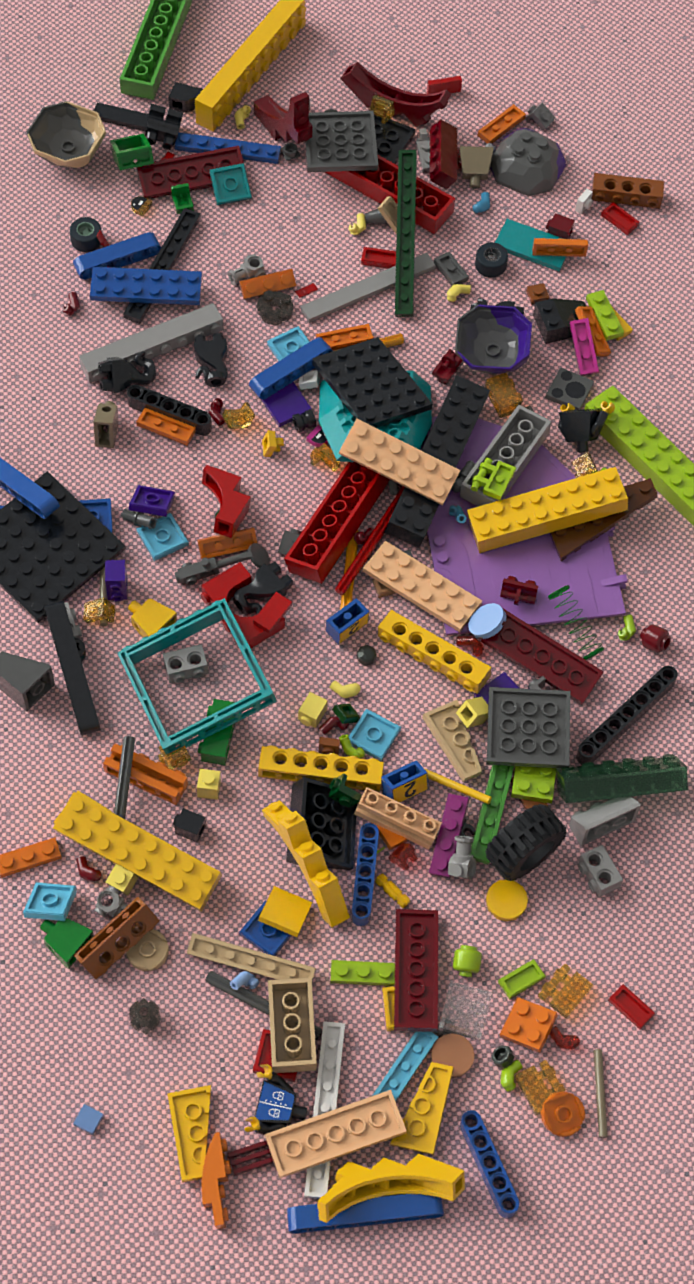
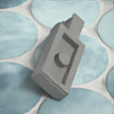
(423, 149)

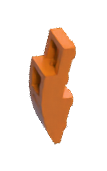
(214, 1172)

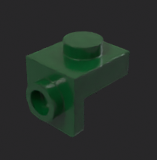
(344, 795)

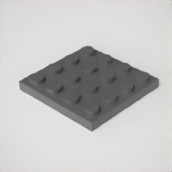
(342, 142)
(528, 727)

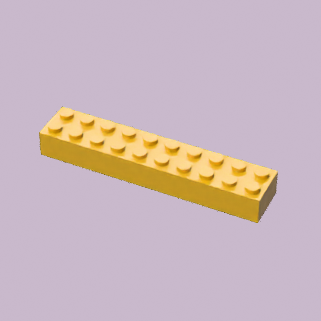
(249, 63)

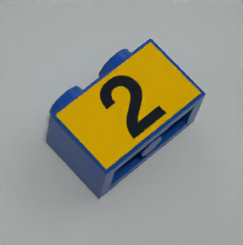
(347, 621)
(405, 782)

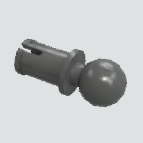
(462, 475)

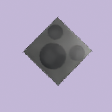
(569, 388)

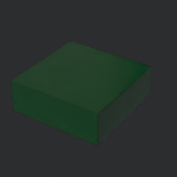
(346, 713)

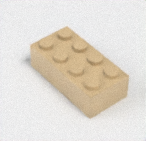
(292, 1025)

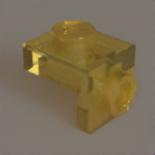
(382, 107)
(240, 417)
(326, 455)
(584, 465)
(98, 610)
(174, 759)

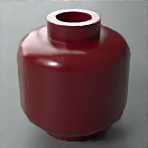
(655, 638)

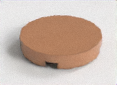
(453, 1051)

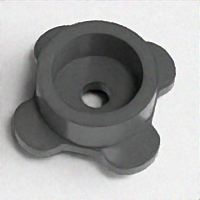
(290, 151)

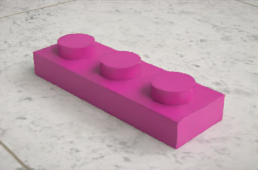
(584, 347)

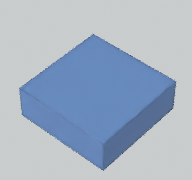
(88, 1119)

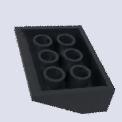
(328, 822)

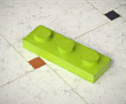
(605, 315)
(362, 973)

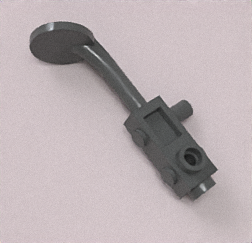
(190, 573)

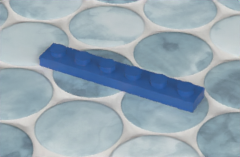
(249, 150)

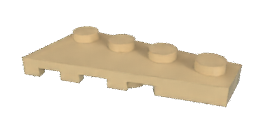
(453, 739)

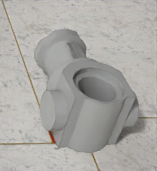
(251, 268)
(462, 862)
(117, 905)

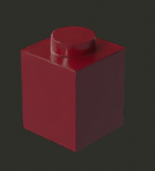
(560, 226)

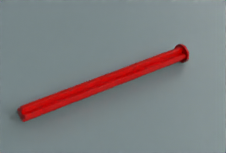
(367, 548)

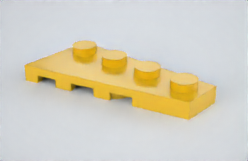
(426, 1111)
(190, 1126)

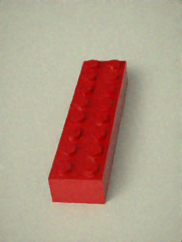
(432, 204)
(335, 522)

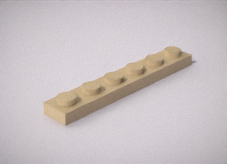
(247, 959)

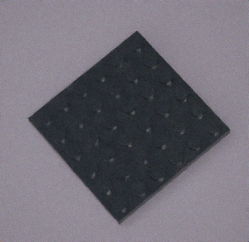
(54, 555)

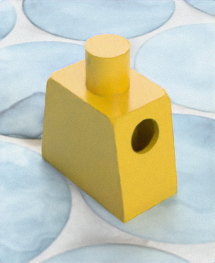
(151, 617)

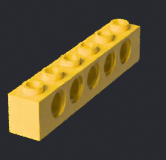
(429, 642)
(291, 772)

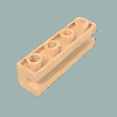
(397, 818)

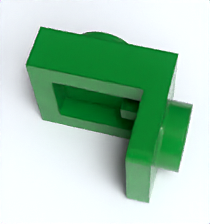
(181, 198)

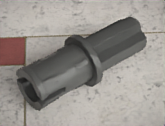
(139, 518)

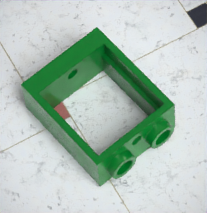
(128, 149)

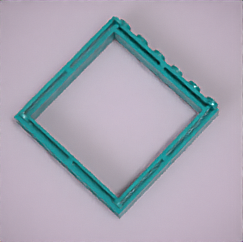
(175, 633)

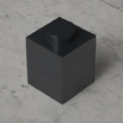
(189, 825)

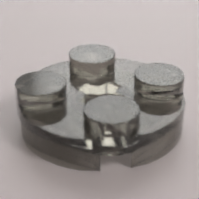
(271, 299)

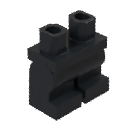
(162, 130)

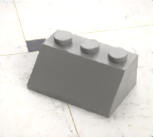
(603, 818)

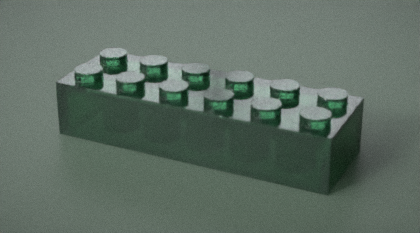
(622, 778)

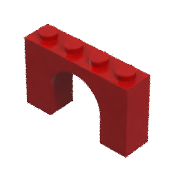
(225, 586)

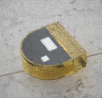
(140, 205)

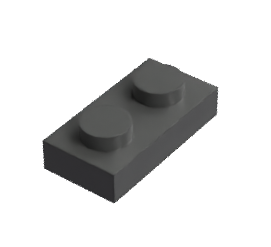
(451, 269)

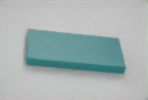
(519, 241)

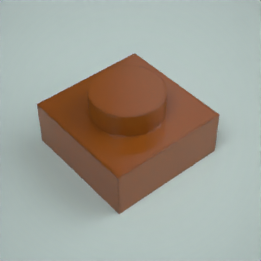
(537, 293)
(329, 745)

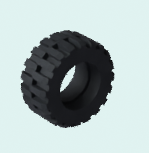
(525, 842)

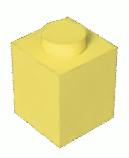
(312, 710)
(473, 712)
(208, 784)
(122, 879)

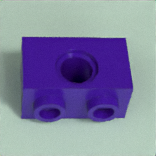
(116, 580)

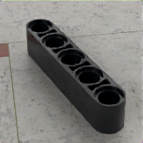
(163, 403)

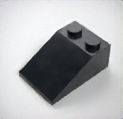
(554, 318)

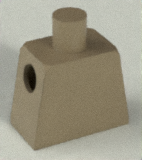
(475, 164)
(106, 415)

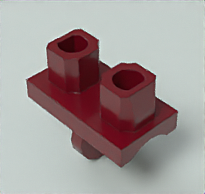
(447, 367)
(518, 590)

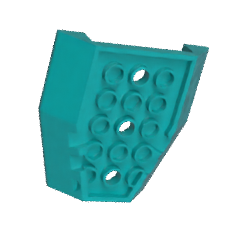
(337, 420)

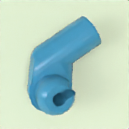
(482, 205)

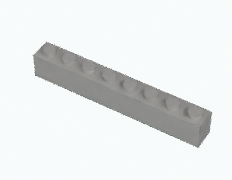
(155, 340)

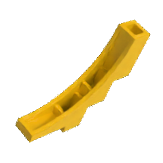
(309, 856)
(388, 1177)

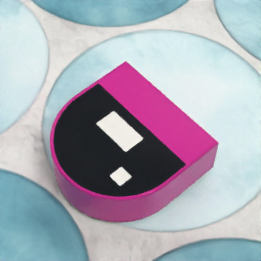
(317, 437)

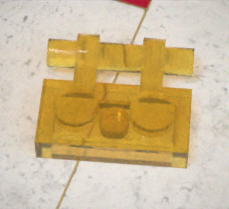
(570, 995)
(533, 1086)

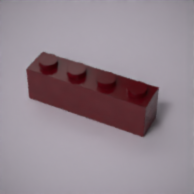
(443, 154)

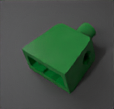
(65, 939)

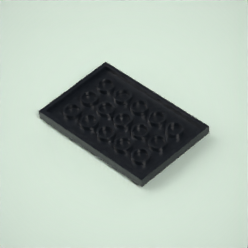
(372, 383)

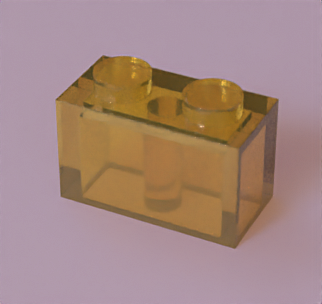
(503, 394)

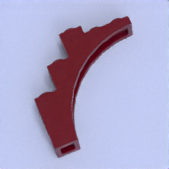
(414, 106)
(285, 124)

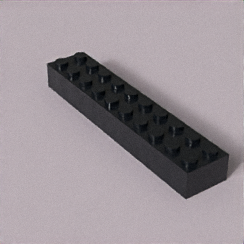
(445, 442)

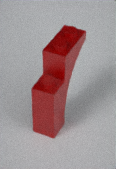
(232, 503)

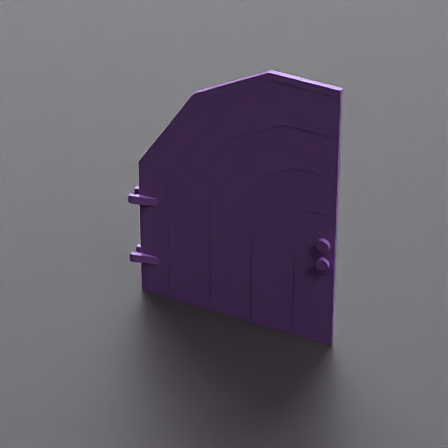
(587, 572)

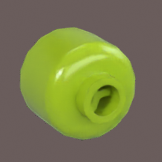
(467, 960)

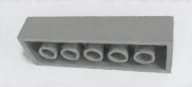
(513, 445)

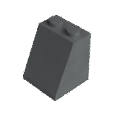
(24, 679)

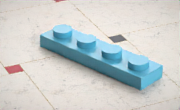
(407, 1063)

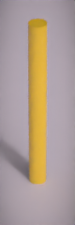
(458, 787)

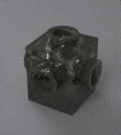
(146, 1022)

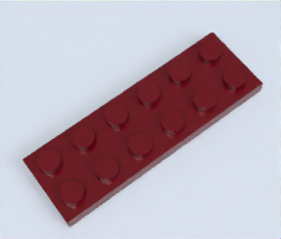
(192, 169)
(545, 658)
(416, 971)

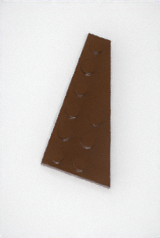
(572, 538)

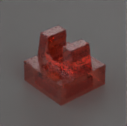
(401, 854)

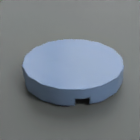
(487, 621)

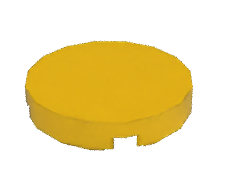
(506, 900)

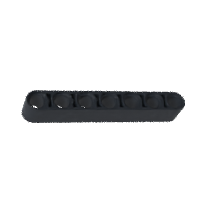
(72, 668)
(630, 707)

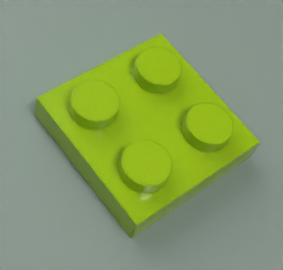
(534, 783)

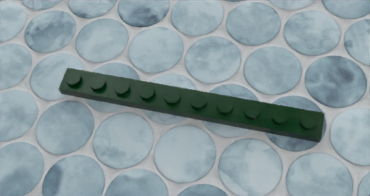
(405, 233)

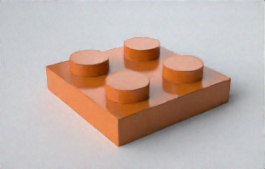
(528, 1024)

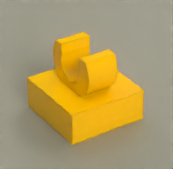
(271, 444)

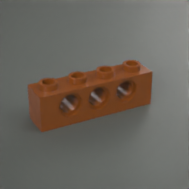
(627, 190)
(106, 942)

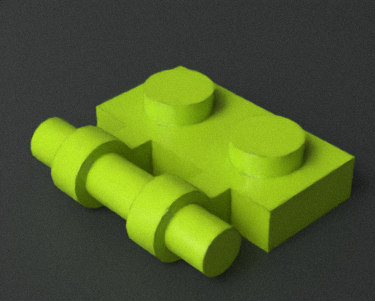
(499, 480)

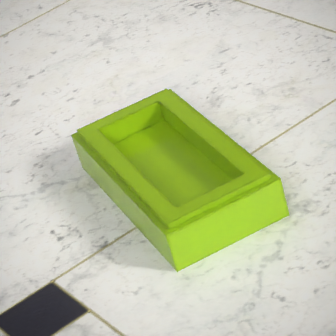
(521, 979)

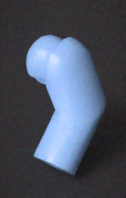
(244, 978)

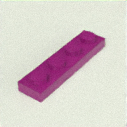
(451, 826)

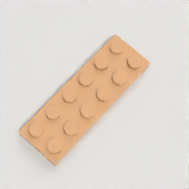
(399, 461)
(422, 586)
(335, 1134)

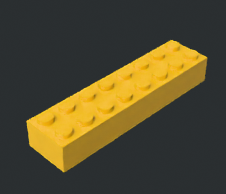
(547, 509)
(137, 851)

